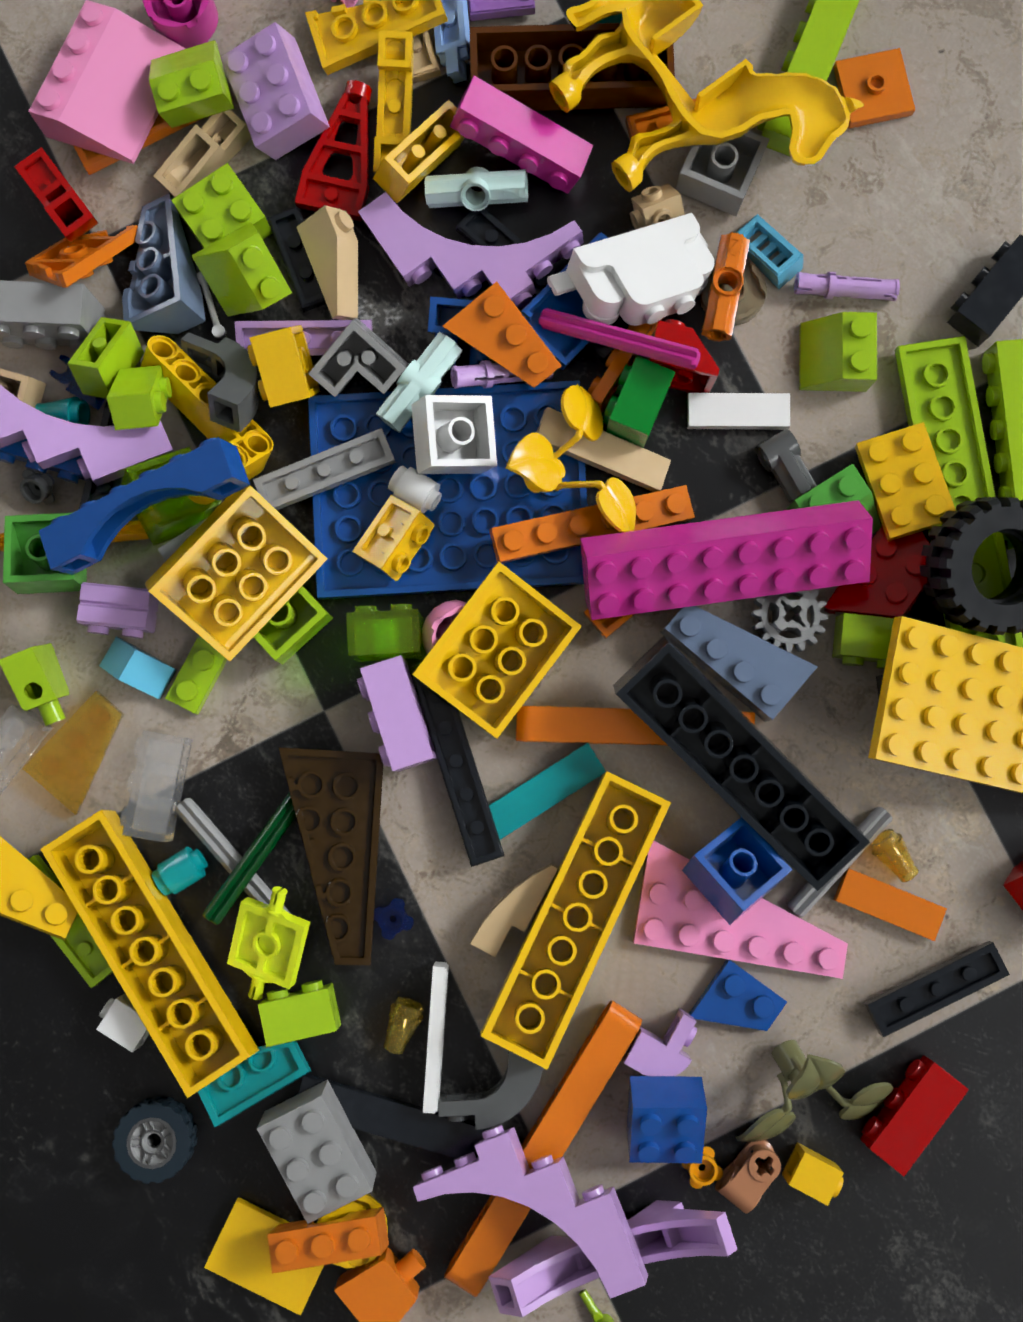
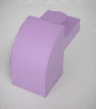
(663, 1056)

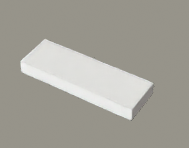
(738, 411)

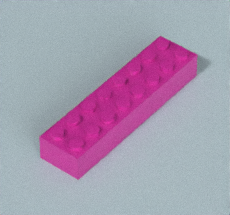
(726, 559)

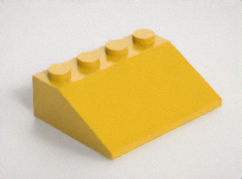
(235, 571)
(497, 650)

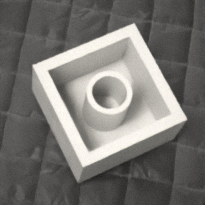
(454, 434)

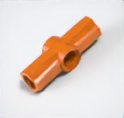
(729, 270)

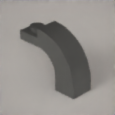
(236, 395)
(500, 1101)

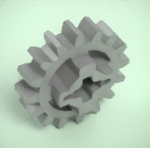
(797, 626)

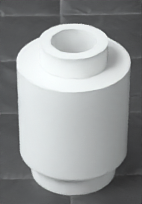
(415, 489)

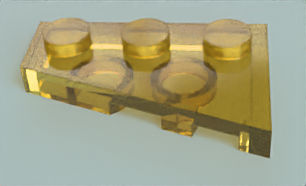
(76, 751)

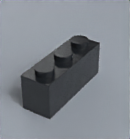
(993, 295)

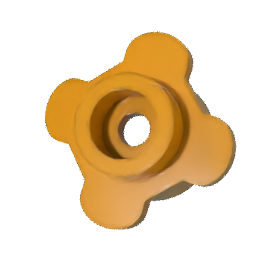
(704, 1177)

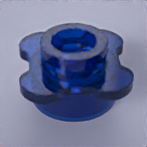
(389, 928)

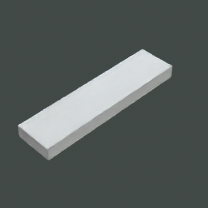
(435, 1037)

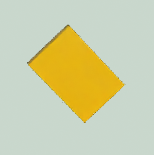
(244, 1258)

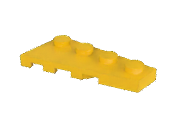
(353, 32)

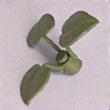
(806, 1077)

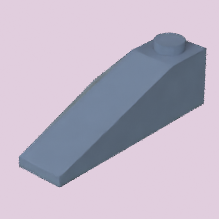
(164, 282)

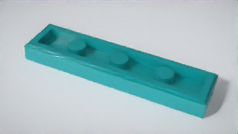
(545, 790)

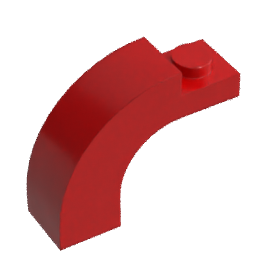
(56, 195)

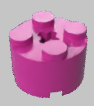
(183, 21)

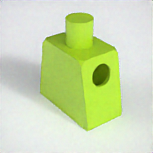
(31, 671)

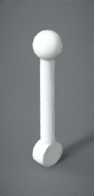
(217, 330)

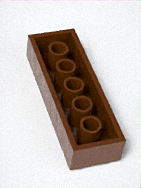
(529, 57)

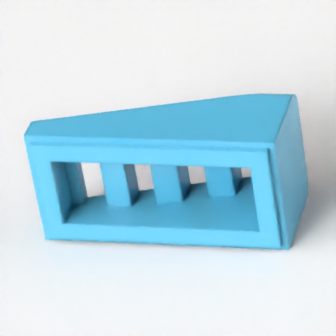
(784, 265)

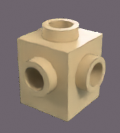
(656, 205)

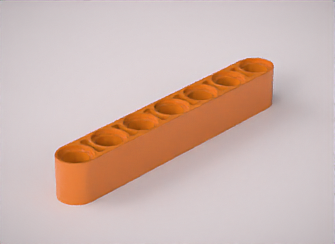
(586, 726)

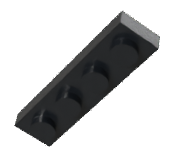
(936, 988)

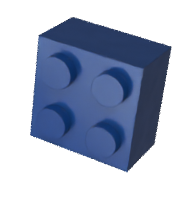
(736, 870)
(666, 1119)

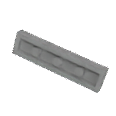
(325, 470)

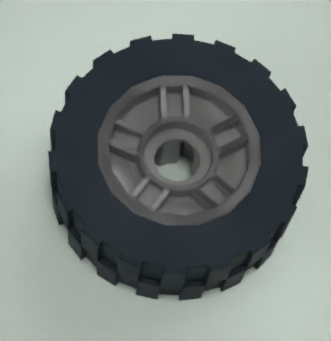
(136, 1147)

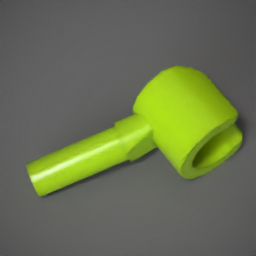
(595, 1313)

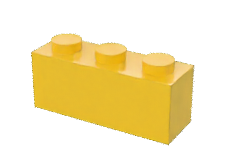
(419, 153)

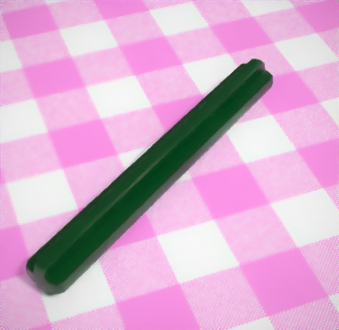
(250, 862)

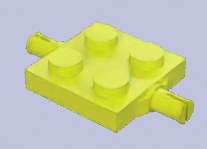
(268, 943)

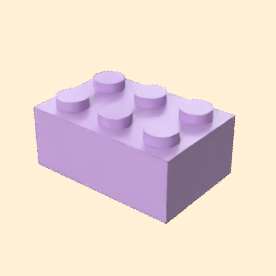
(274, 91)
(396, 714)

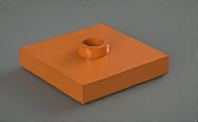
(877, 82)

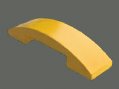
(394, 92)

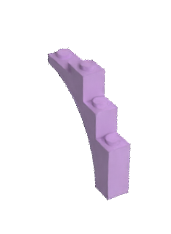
(466, 266)
(55, 440)
(592, 1222)
(559, 1264)

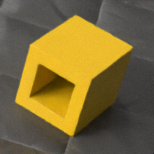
(813, 1174)

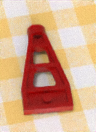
(320, 190)

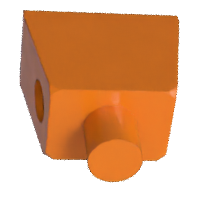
(382, 1287)

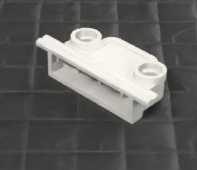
(639, 273)

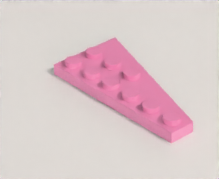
(681, 919)

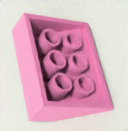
(101, 84)

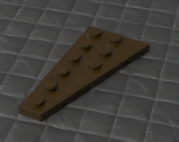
(339, 824)

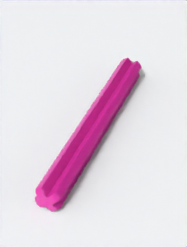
(620, 338)

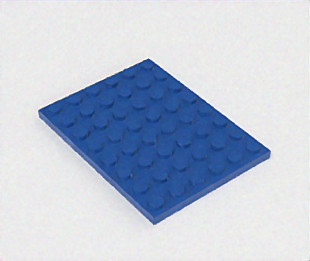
(460, 545)

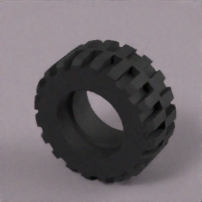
(951, 559)

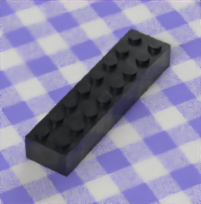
(740, 763)

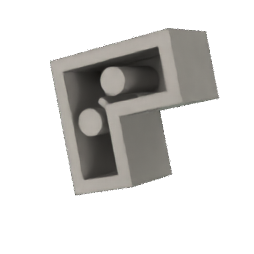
(362, 352)

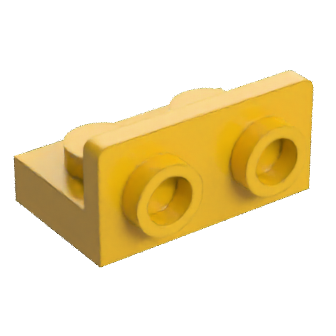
(394, 537)

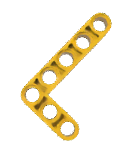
(190, 396)

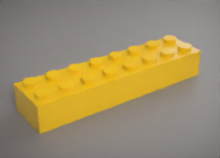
(575, 920)
(150, 951)

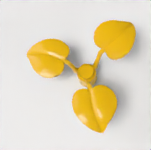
(543, 472)

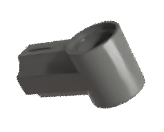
(782, 458)

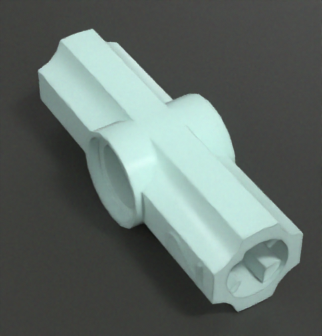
(456, 190)
(418, 380)

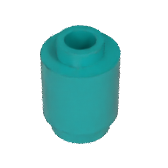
(180, 871)

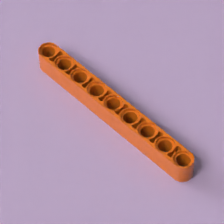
(549, 1135)

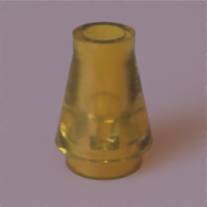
(893, 853)
(403, 1021)

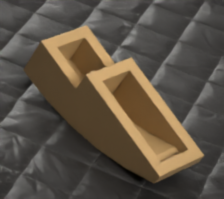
(203, 151)
(513, 910)

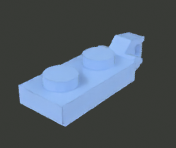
(453, 39)

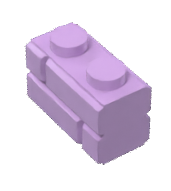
(117, 608)

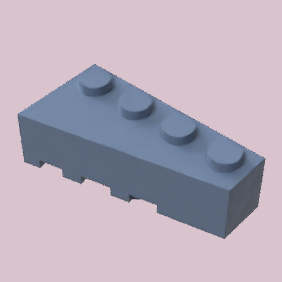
(741, 662)

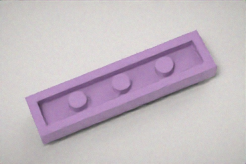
(318, 333)

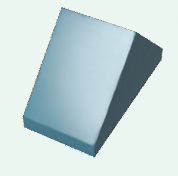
(137, 668)

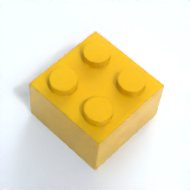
(283, 366)

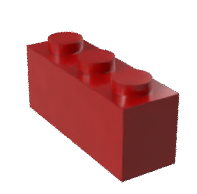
(913, 1114)

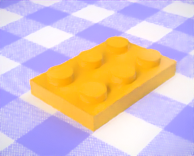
(905, 481)

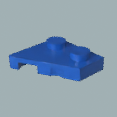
(738, 1000)

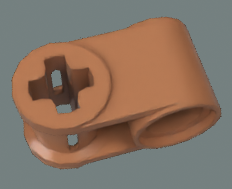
(746, 1179)

